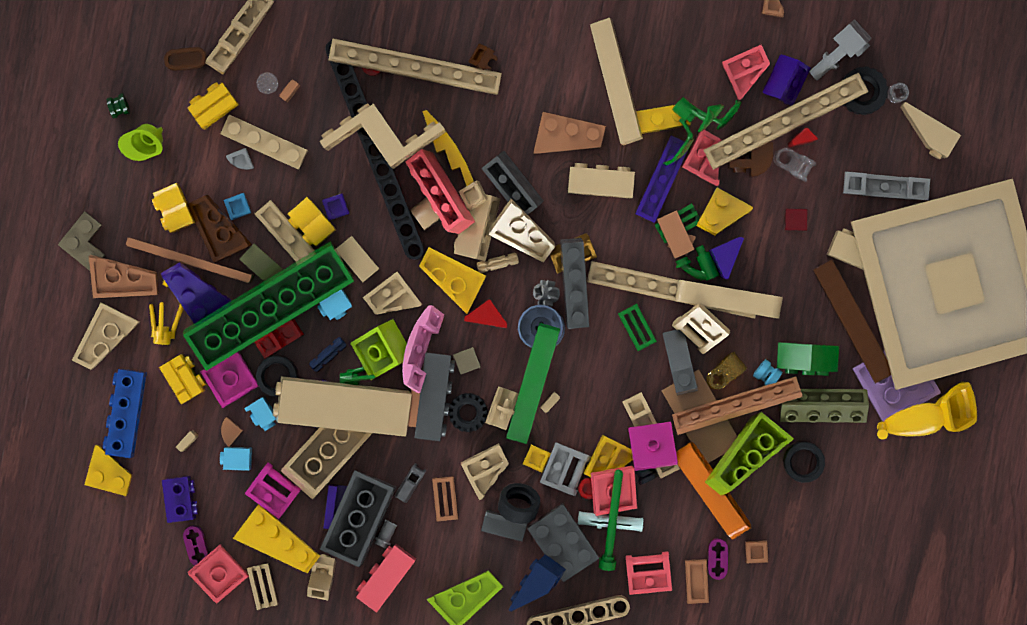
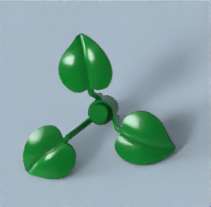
(690, 112)

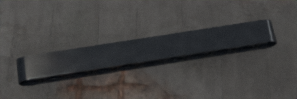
(376, 161)

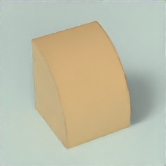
(424, 214)

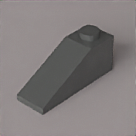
(680, 362)

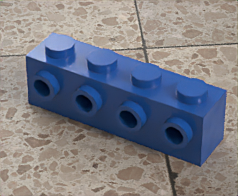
(125, 413)

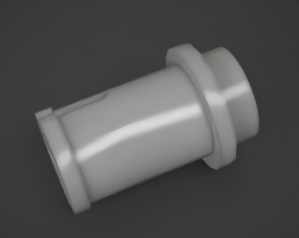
(385, 534)

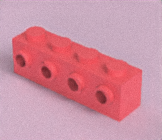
(440, 191)

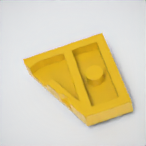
(722, 212)
(107, 473)

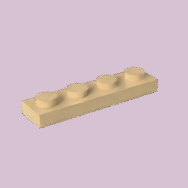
(264, 142)

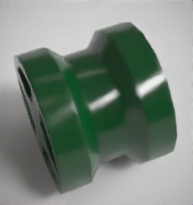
(118, 105)

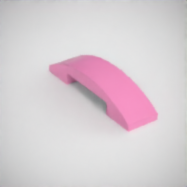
(417, 345)

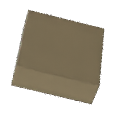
(466, 360)

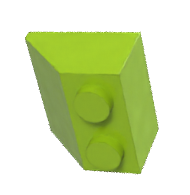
(380, 348)

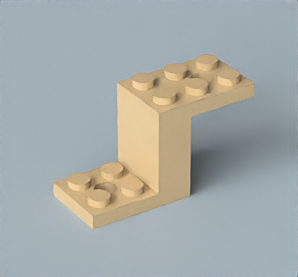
(381, 135)

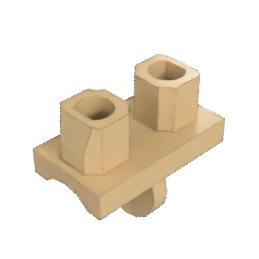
(502, 408)

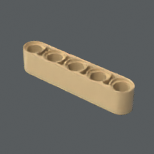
(728, 299)
(587, 609)

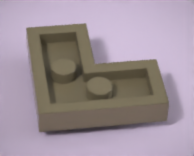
(77, 240)

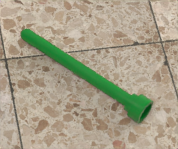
(608, 561)

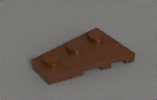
(216, 229)

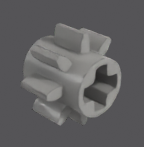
(546, 293)

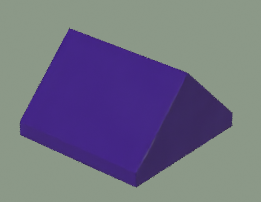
(725, 256)

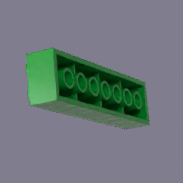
(268, 306)

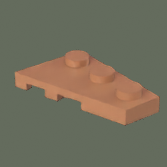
(566, 134)
(120, 279)

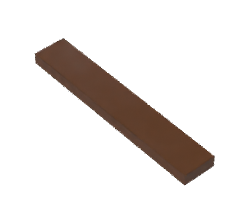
(853, 321)

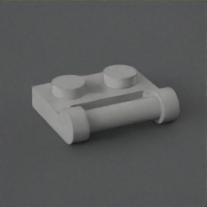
(558, 466)

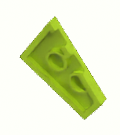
(466, 598)

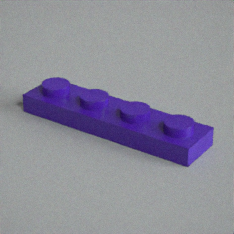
(661, 181)

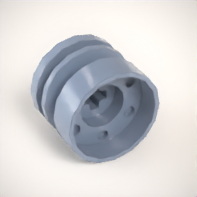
(530, 321)

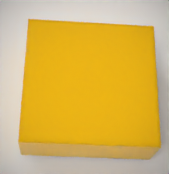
(536, 458)

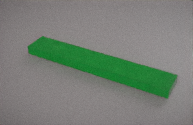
(533, 383)

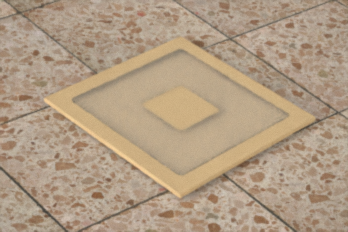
(948, 282)

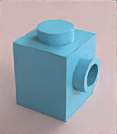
(335, 305)

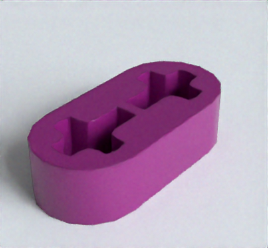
(190, 546)
(712, 559)

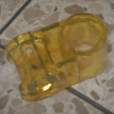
(728, 369)

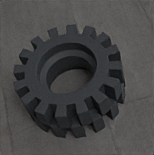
(454, 412)

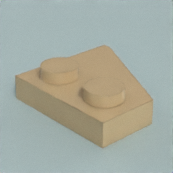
(485, 468)

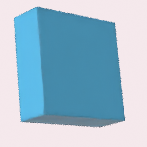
(237, 206)

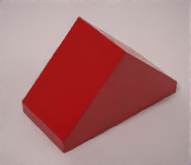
(487, 315)

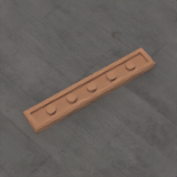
(189, 260)
(737, 405)

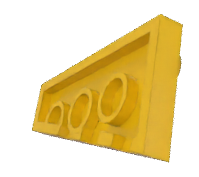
(273, 538)

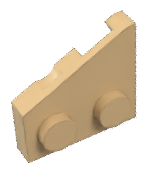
(392, 296)

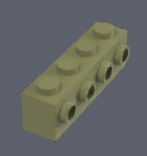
(827, 406)

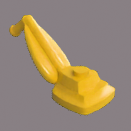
(953, 410)

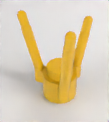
(161, 333)

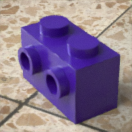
(179, 499)

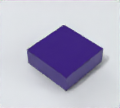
(335, 207)

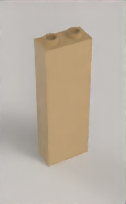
(342, 406)

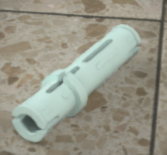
(600, 521)

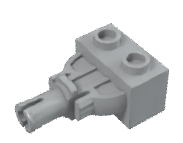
(851, 41)

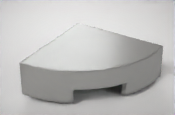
(241, 159)

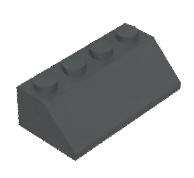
(358, 518)

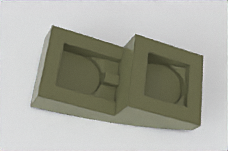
(260, 263)

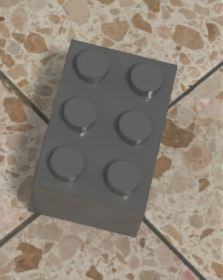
(563, 541)

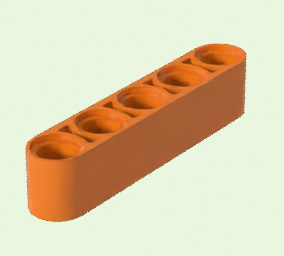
(722, 507)

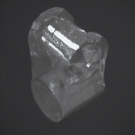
(795, 164)

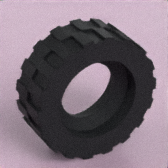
(880, 91)

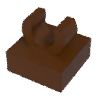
(482, 56)

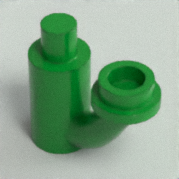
(706, 263)

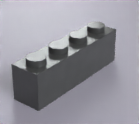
(574, 283)
(433, 397)

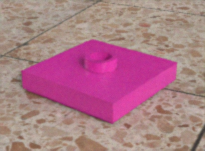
(230, 379)
(652, 446)

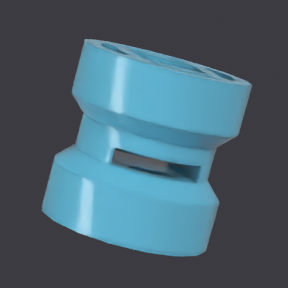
(763, 371)

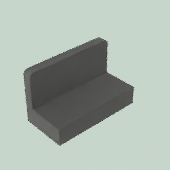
(498, 525)

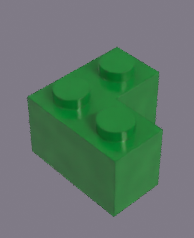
(807, 358)

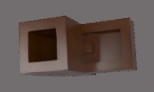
(758, 163)

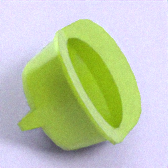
(142, 142)

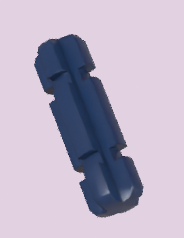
(327, 354)

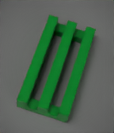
(693, 214)
(645, 343)

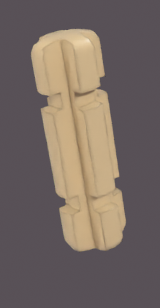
(497, 263)

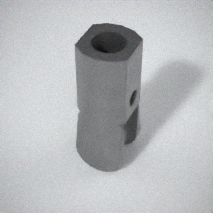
(408, 486)

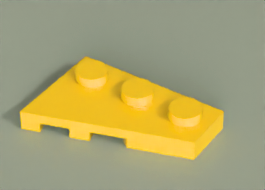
(453, 277)

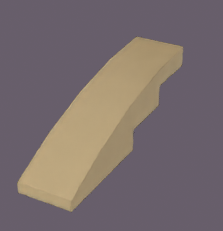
(238, 34)

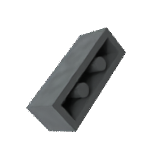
(512, 182)

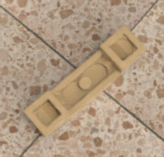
(641, 415)

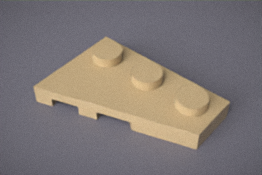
(521, 232)
(103, 335)

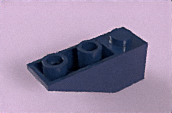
(542, 579)

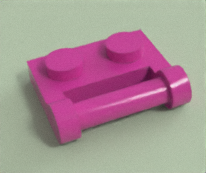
(268, 496)

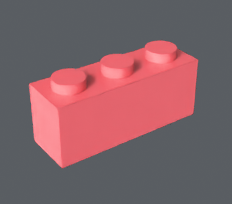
(385, 577)

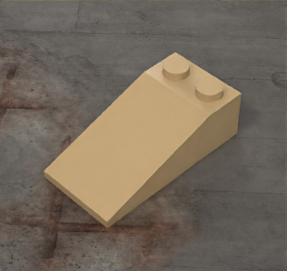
(322, 458)

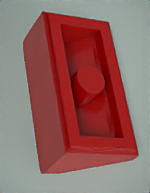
(803, 137)

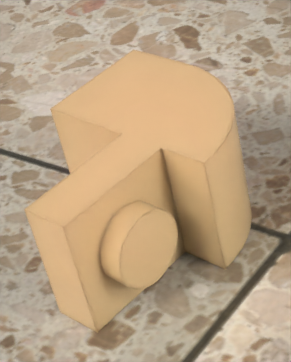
(321, 578)

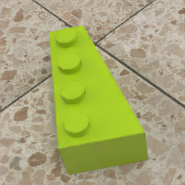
(749, 451)

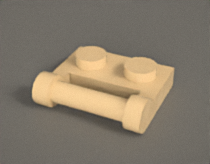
(705, 324)

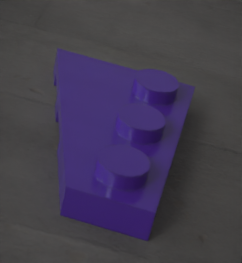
(193, 293)

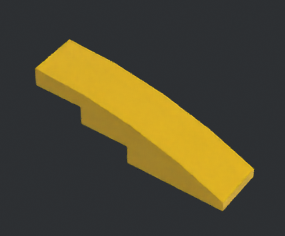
(446, 144)

